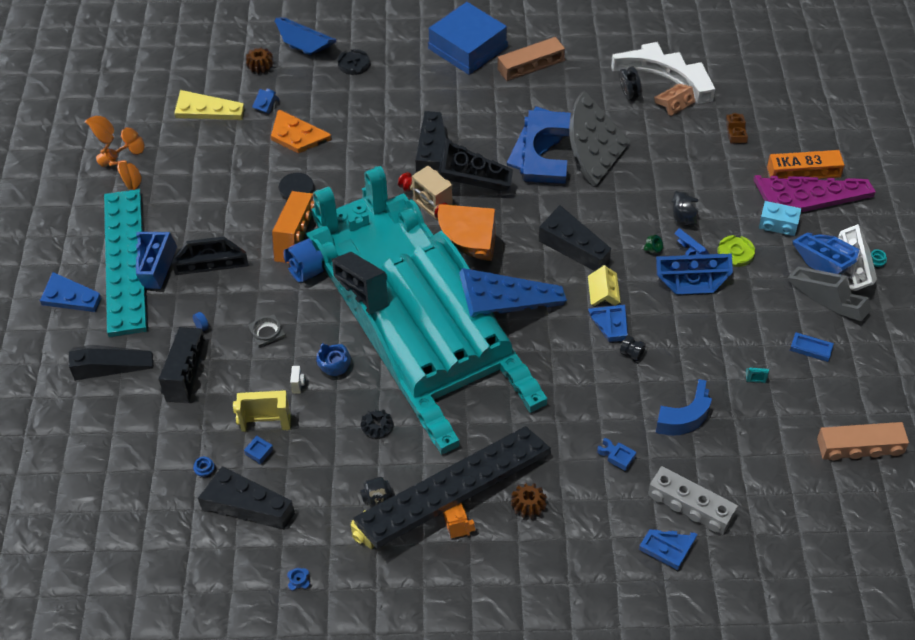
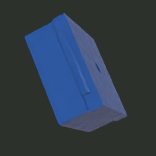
(467, 38)

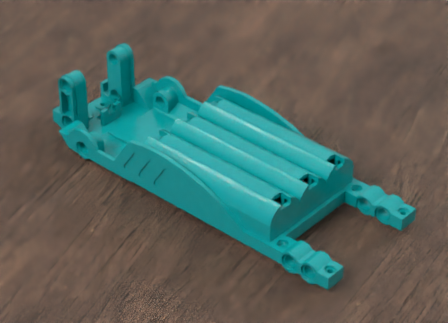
(425, 299)

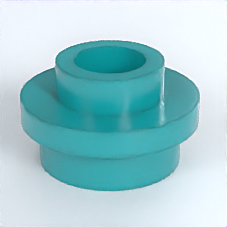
(879, 257)

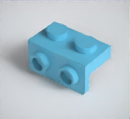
(779, 218)

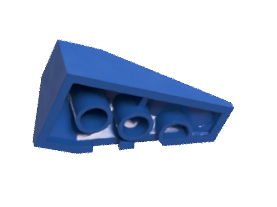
(541, 146)

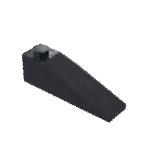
(100, 361)

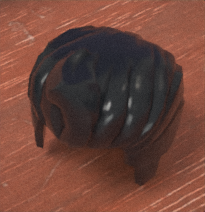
(683, 209)

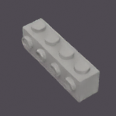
(692, 500)

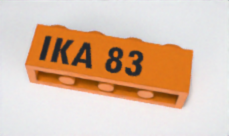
(806, 164)

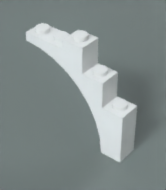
(671, 66)

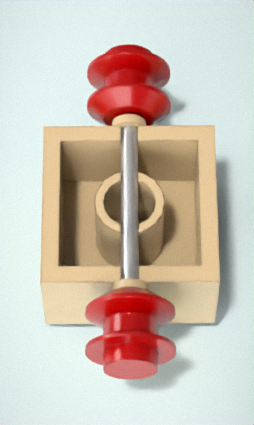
(428, 189)

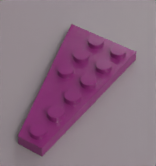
(812, 193)

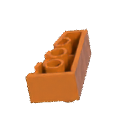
(292, 223)

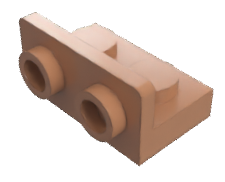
(676, 98)

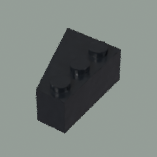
(363, 280)

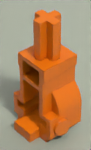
(457, 522)

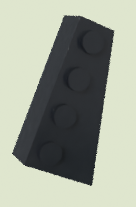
(430, 141)
(472, 168)
(182, 365)
(243, 498)

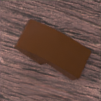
(736, 128)

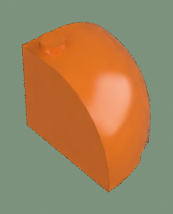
(469, 229)

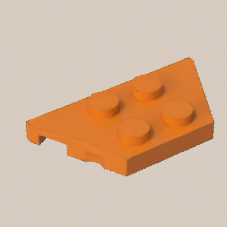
(296, 133)

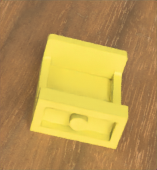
(262, 407)

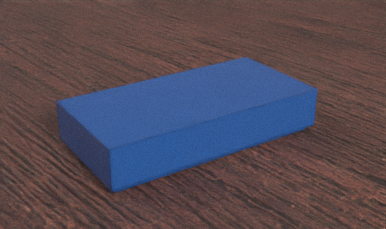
(811, 347)

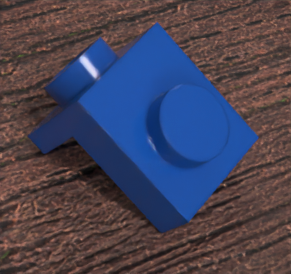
(265, 100)

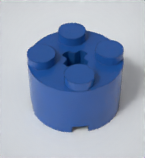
(304, 260)

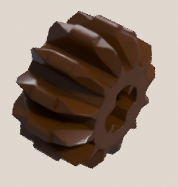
(259, 60)
(528, 500)

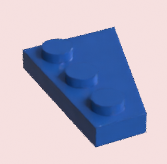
(68, 294)

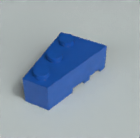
(154, 257)

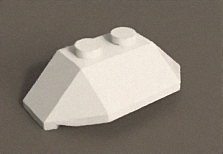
(862, 272)

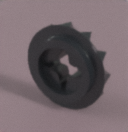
(375, 430)

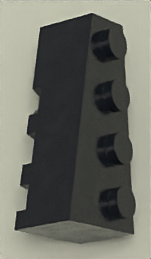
(573, 239)

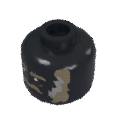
(376, 491)

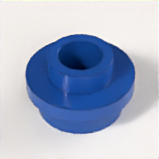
(202, 462)

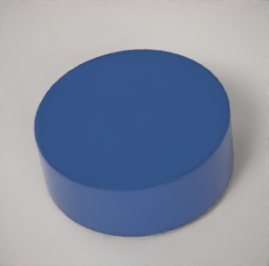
(200, 321)

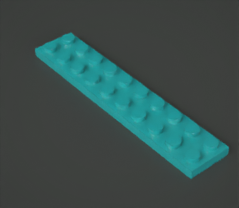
(123, 289)

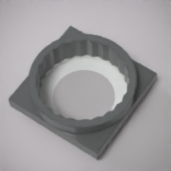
(262, 322)

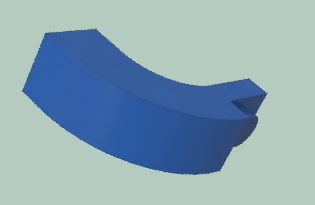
(686, 419)

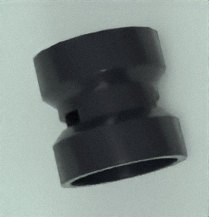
(632, 347)

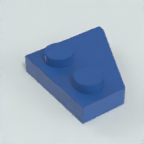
(610, 321)
(667, 546)

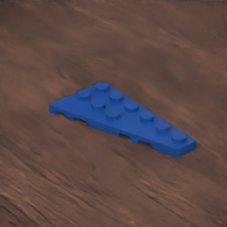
(504, 294)

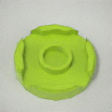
(741, 249)

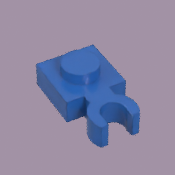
(618, 455)

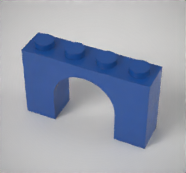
(540, 125)

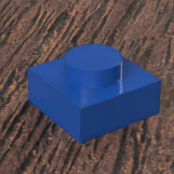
(258, 449)

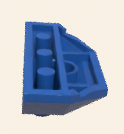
(303, 37)
(826, 252)
(694, 272)

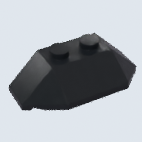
(209, 255)

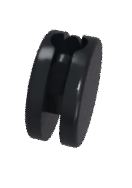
(630, 82)

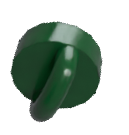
(653, 244)

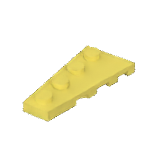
(206, 107)

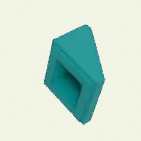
(757, 375)

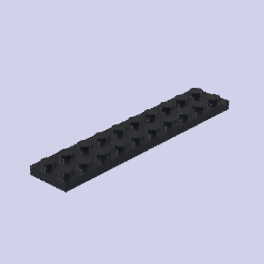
(451, 486)

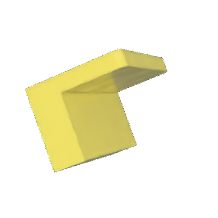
(604, 286)

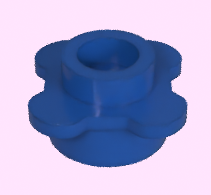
(298, 573)

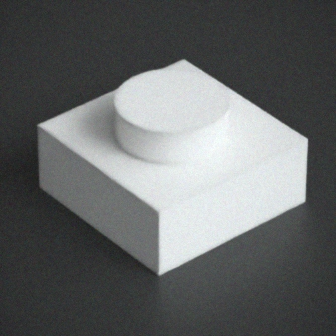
(297, 380)

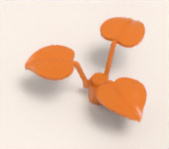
(103, 131)

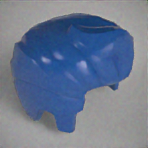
(333, 359)

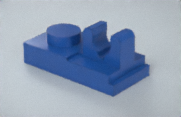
(685, 240)

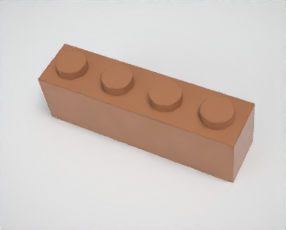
(531, 58)
(862, 440)

